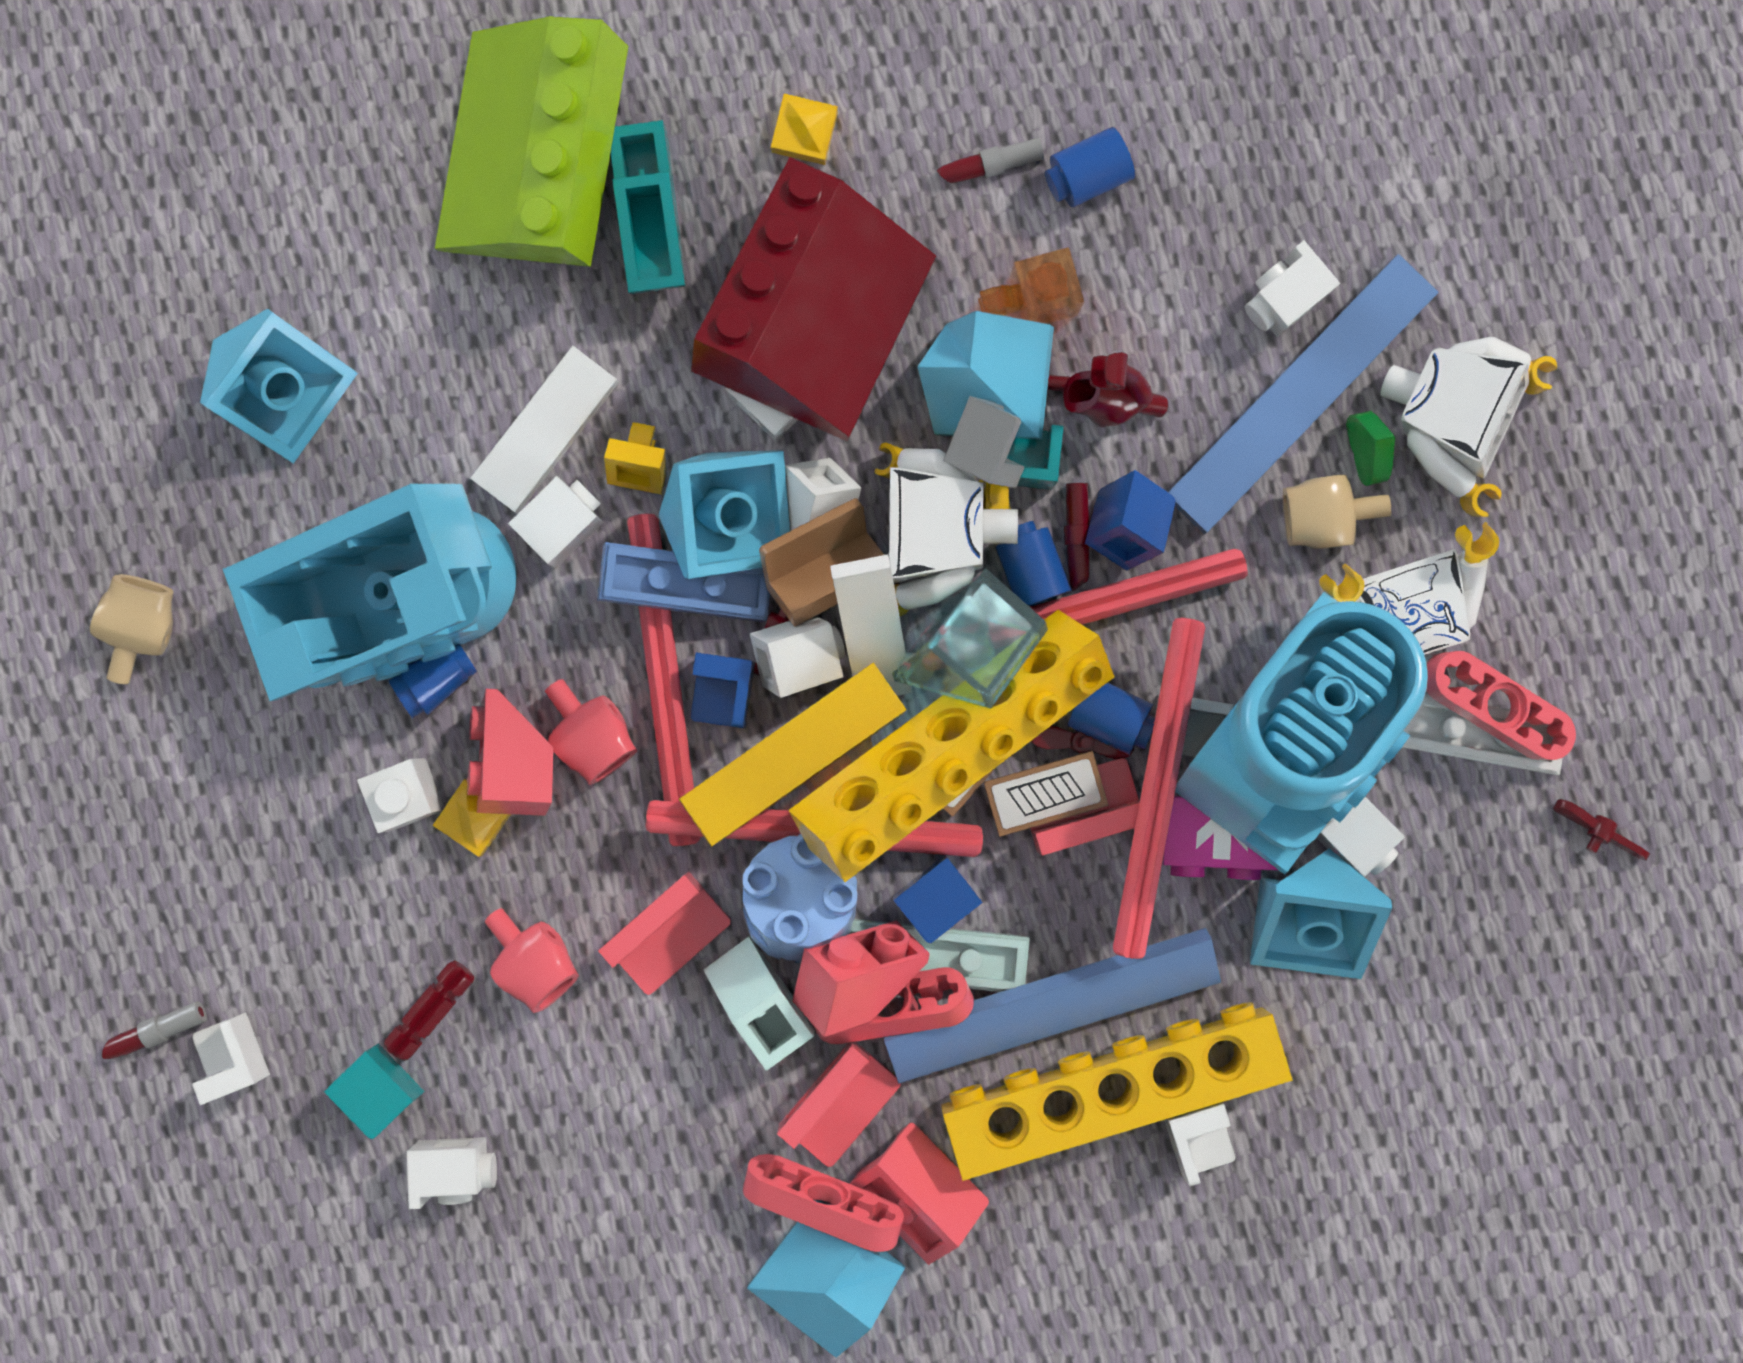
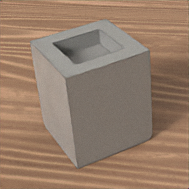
(984, 442)

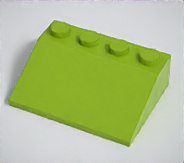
(533, 141)

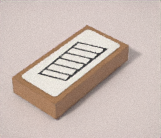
(1045, 793)

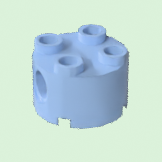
(795, 900)

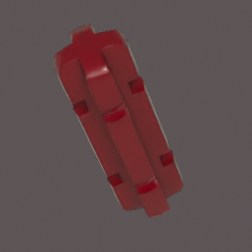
(428, 1010)

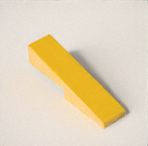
(793, 754)

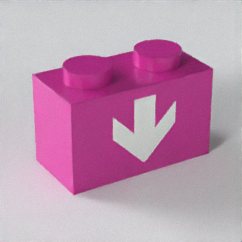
(1199, 843)

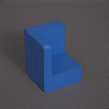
(1131, 520)
(722, 690)
(937, 899)

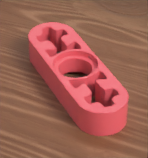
(1524, 706)
(910, 1019)
(854, 1213)

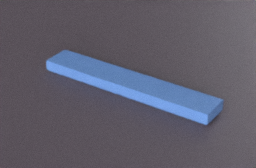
(1302, 393)
(1060, 1005)

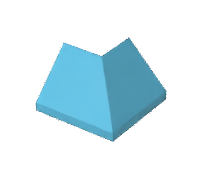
(990, 360)
(273, 383)
(724, 510)
(1319, 919)
(826, 1286)

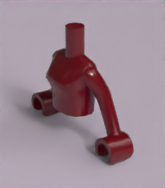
(1109, 392)

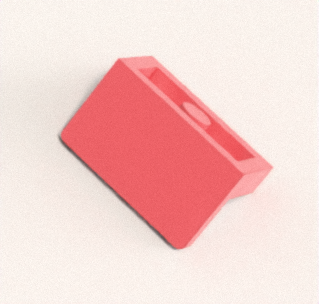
(1097, 823)
(667, 934)
(839, 1104)
(928, 1189)

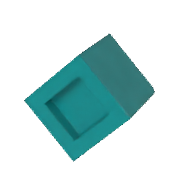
(1039, 458)
(374, 1091)

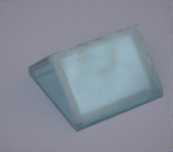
(973, 643)

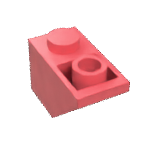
(513, 761)
(856, 976)

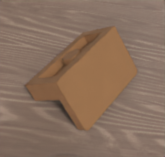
(800, 561)

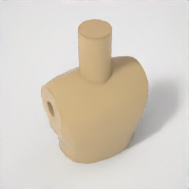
(1325, 513)
(134, 620)

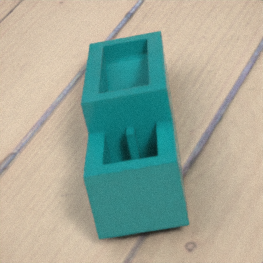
(647, 207)

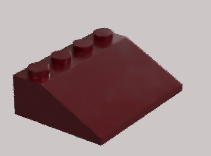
(812, 302)

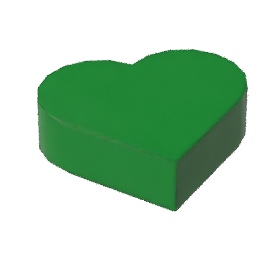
(1371, 446)

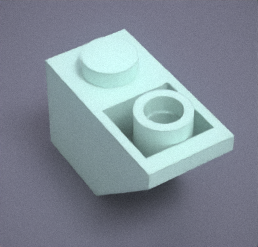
(758, 1003)

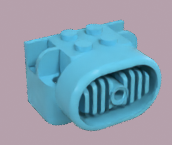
(374, 590)
(1311, 729)

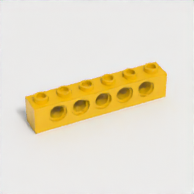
(947, 752)
(1255, 1066)

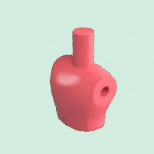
(590, 736)
(533, 962)

